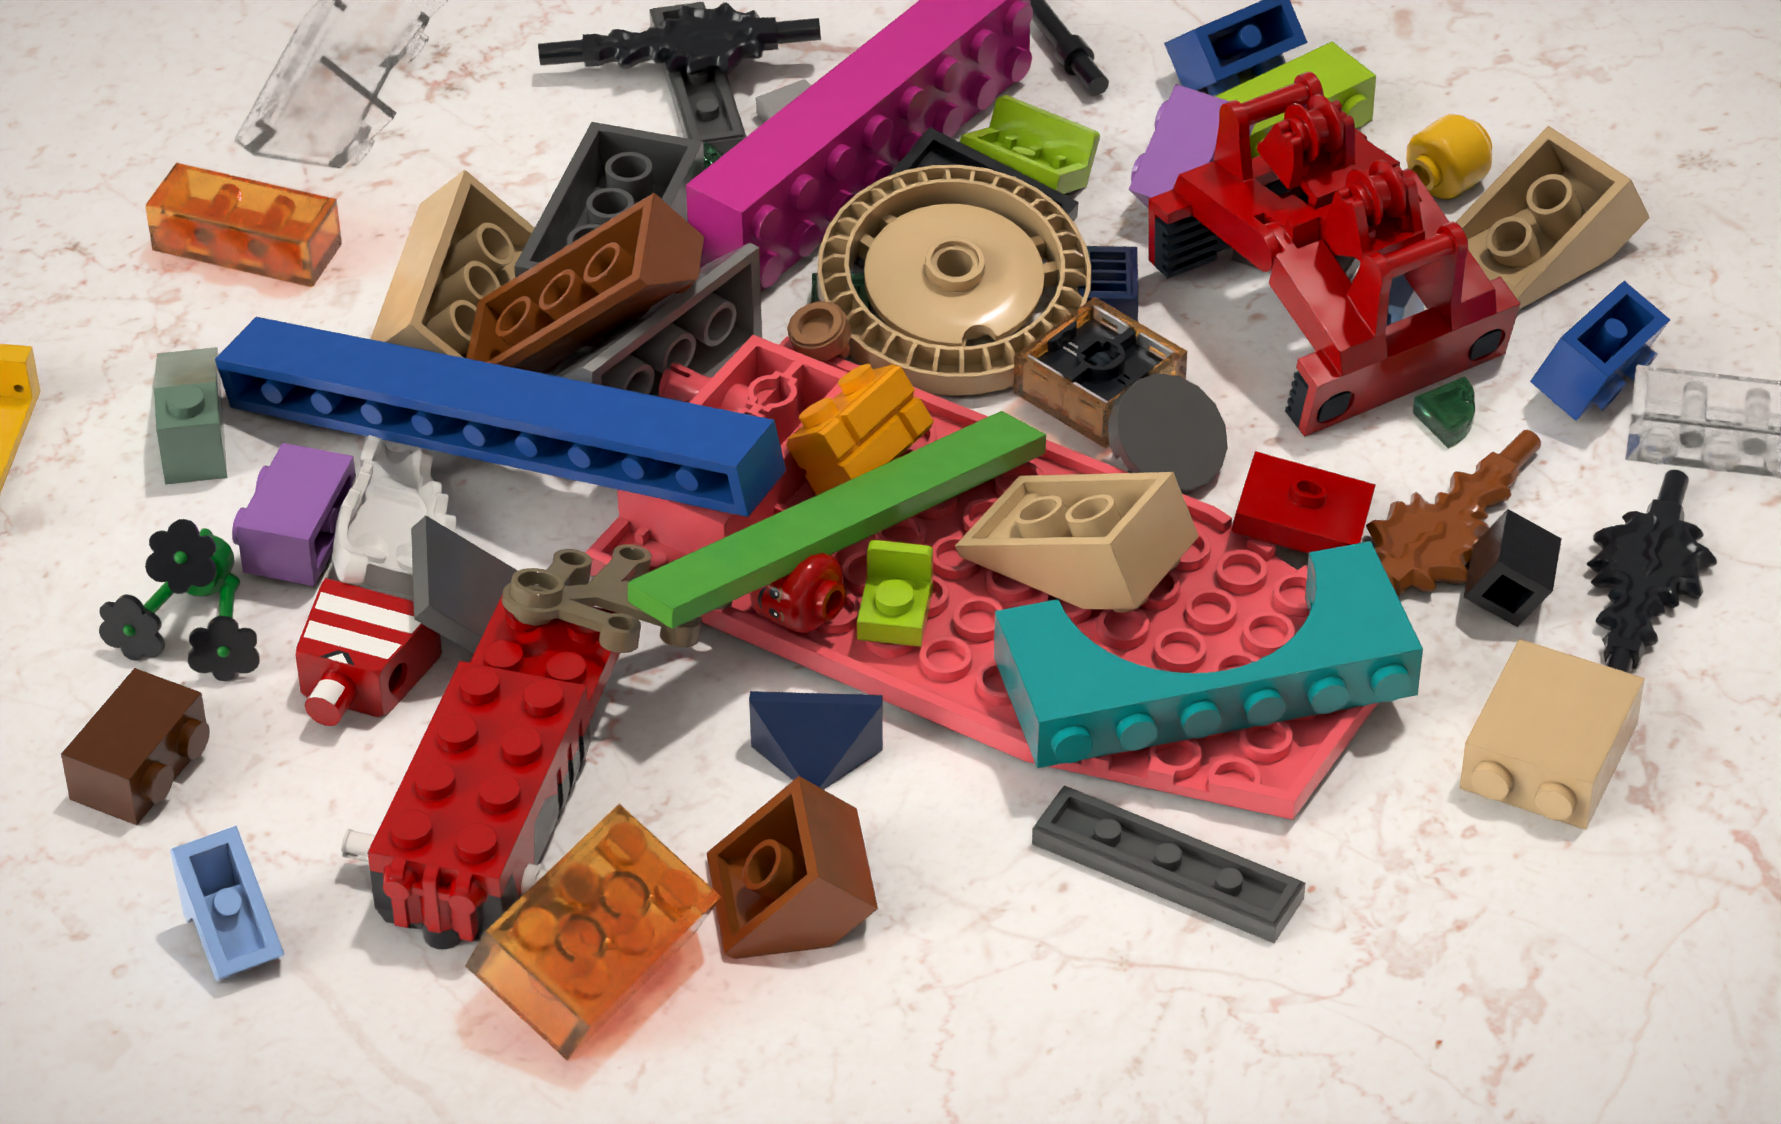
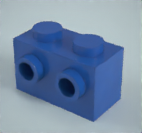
(1233, 43)
(1600, 351)

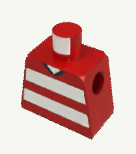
(361, 652)

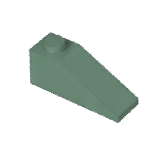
(190, 416)

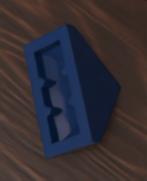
(816, 732)

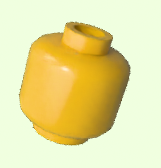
(1451, 155)

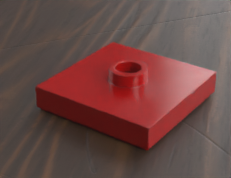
(1301, 505)

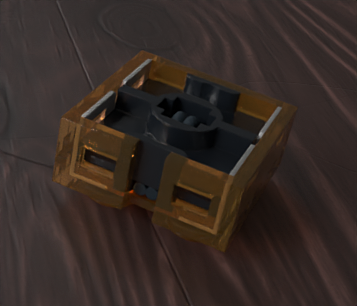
(1089, 363)

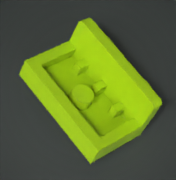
(1037, 144)

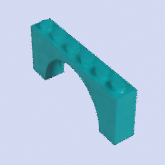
(1092, 704)

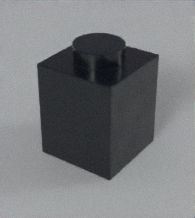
(1512, 568)

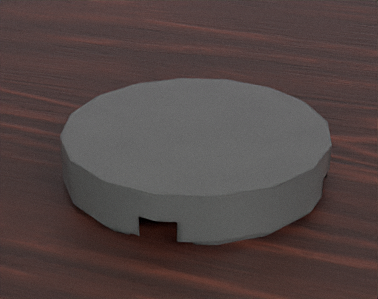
(1168, 427)

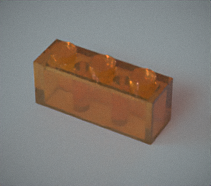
(244, 224)

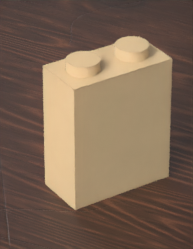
(1551, 733)

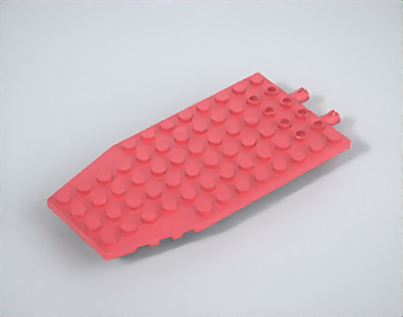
(1208, 614)

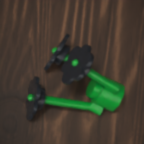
(191, 564)

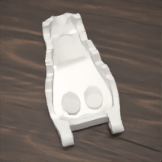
(378, 515)

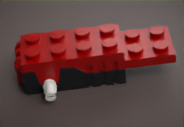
(487, 780)

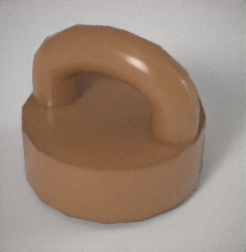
(820, 331)

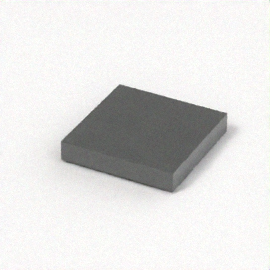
(454, 583)

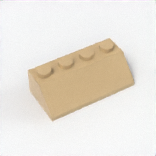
(453, 257)

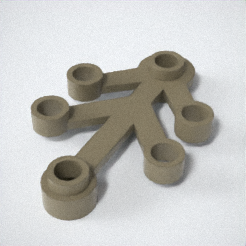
(566, 594)

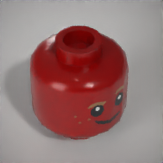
(803, 597)

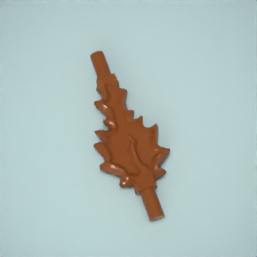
(1436, 541)

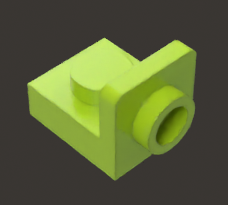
(896, 593)

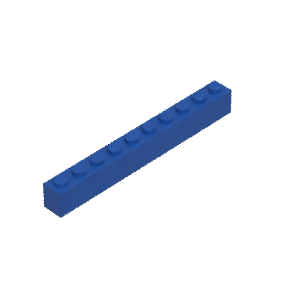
(504, 415)

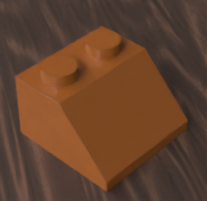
(792, 875)

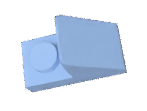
(225, 903)

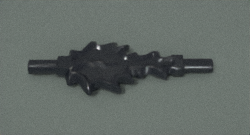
(692, 42)
(1648, 566)

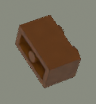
(135, 746)

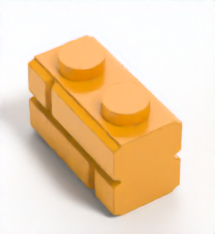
(860, 427)

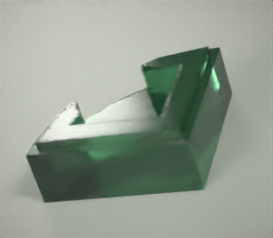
(1447, 411)

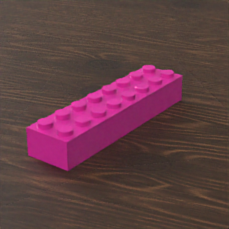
(856, 125)

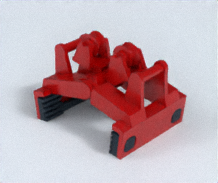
(1325, 195)

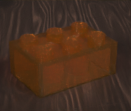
(592, 931)

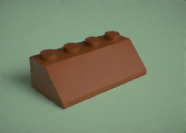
(588, 289)

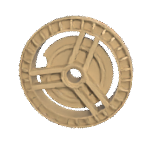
(949, 265)

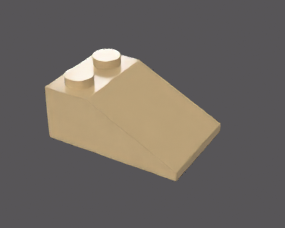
(1551, 217)
(1085, 536)

